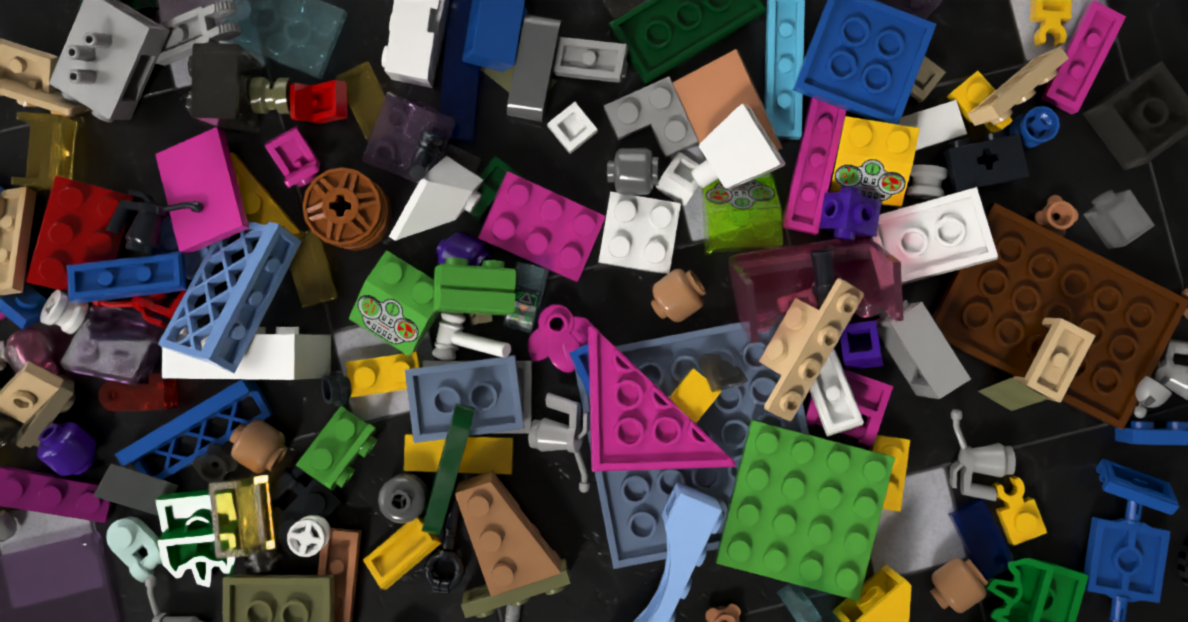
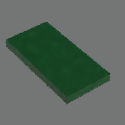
(673, 31)

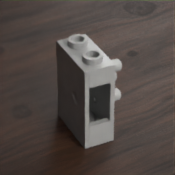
(108, 58)

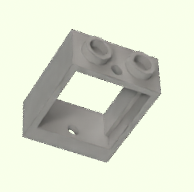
(921, 351)

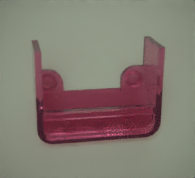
(772, 278)

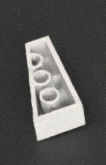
(269, 356)

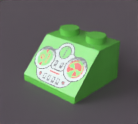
(396, 304)

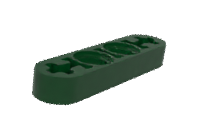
(448, 469)

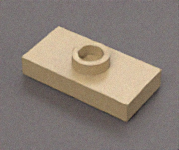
(28, 391)

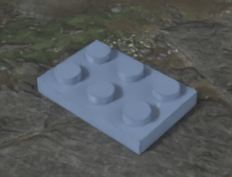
(483, 384)

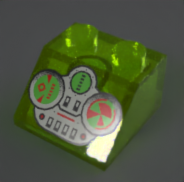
(741, 216)

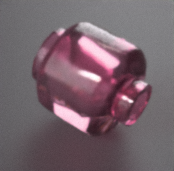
(35, 347)

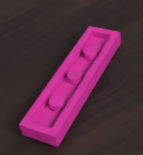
(813, 167)

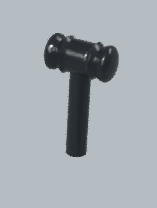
(425, 154)

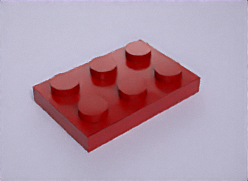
(74, 231)

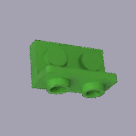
(337, 449)

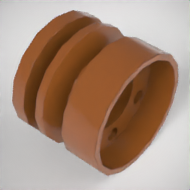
(356, 228)

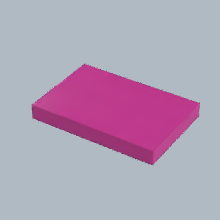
(202, 173)

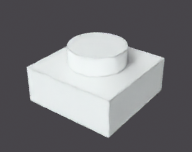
(572, 127)

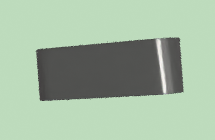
(533, 68)

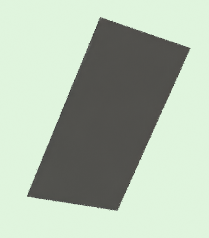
(133, 489)

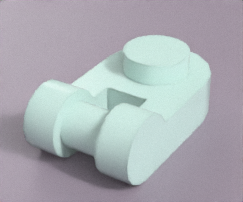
(127, 538)

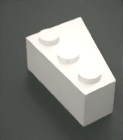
(415, 40)

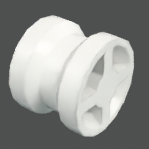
(63, 313)
(301, 538)

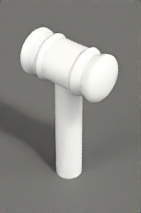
(451, 336)

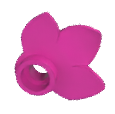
(558, 341)

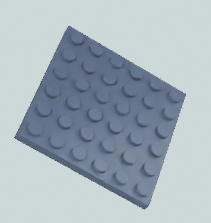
(636, 498)

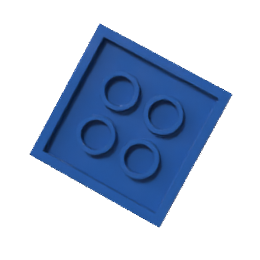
(864, 58)

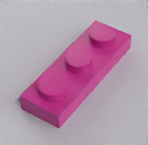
(1086, 55)

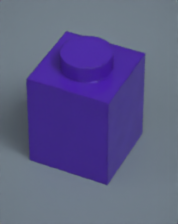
(861, 346)

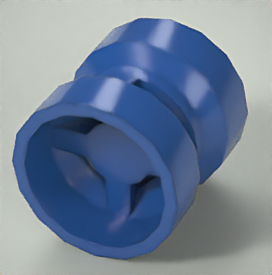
(1040, 121)

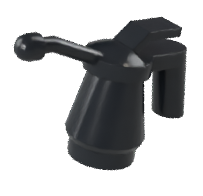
(146, 228)

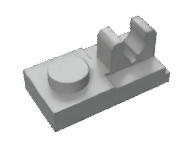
(590, 60)

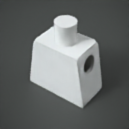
(737, 151)

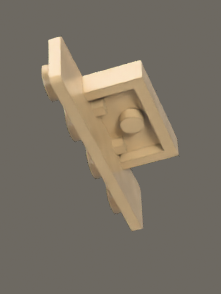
(26, 78)
(804, 345)

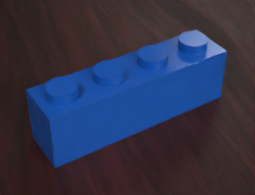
(494, 33)

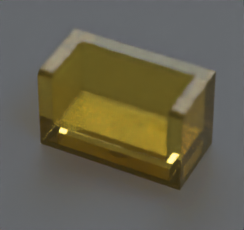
(49, 149)
(241, 516)

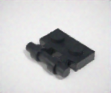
(311, 500)

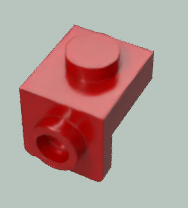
(319, 102)

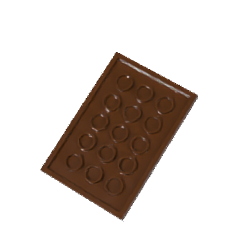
(1001, 304)

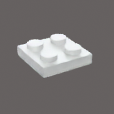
(639, 233)

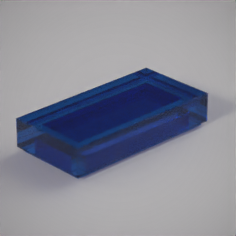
(982, 538)

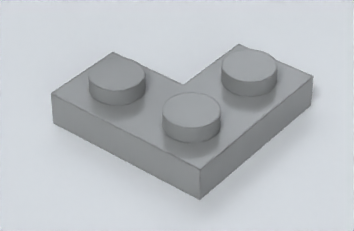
(654, 107)

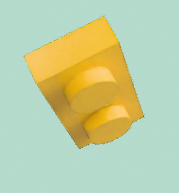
(380, 373)
(899, 449)

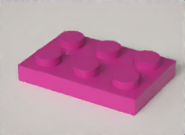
(541, 227)

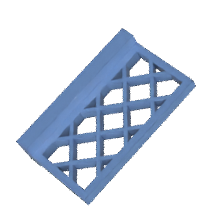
(245, 299)

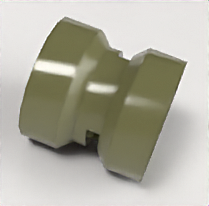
(270, 95)

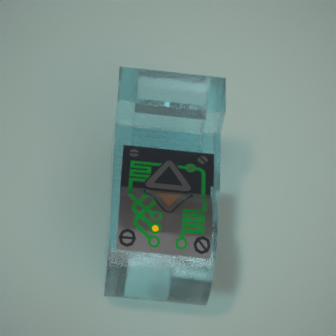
(529, 295)

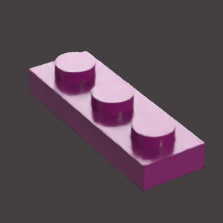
(52, 494)

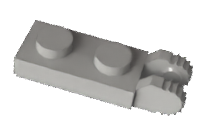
(197, 27)

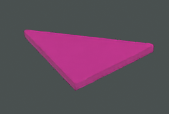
(636, 422)

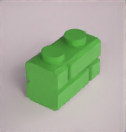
(474, 288)

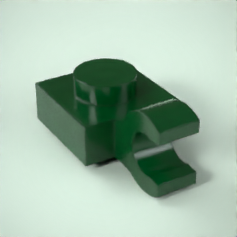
(492, 179)

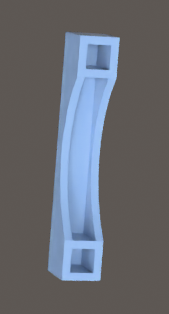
(688, 524)

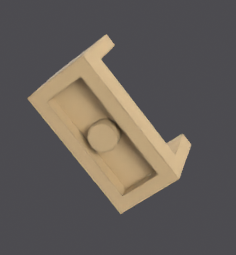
(1057, 359)

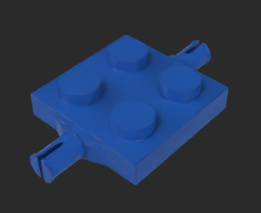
(1126, 560)

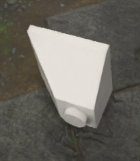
(438, 199)

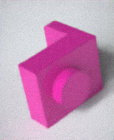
(294, 157)

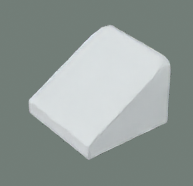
(678, 180)

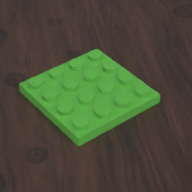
(804, 510)

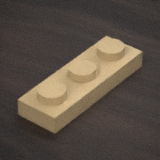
(1018, 88)
(15, 232)

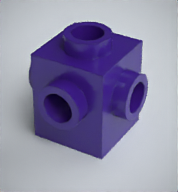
(850, 214)

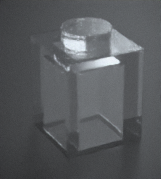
(1118, 218)

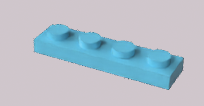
(782, 66)

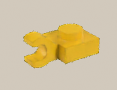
(971, 94)

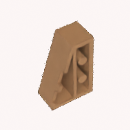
(502, 536)

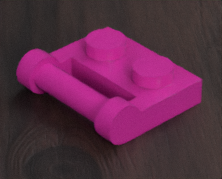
(871, 400)

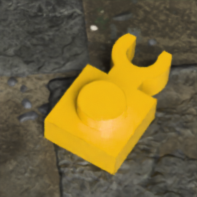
(1050, 15)
(1019, 516)

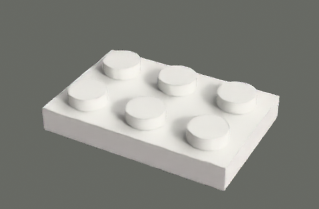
(937, 235)

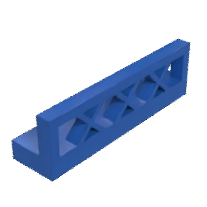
(190, 420)

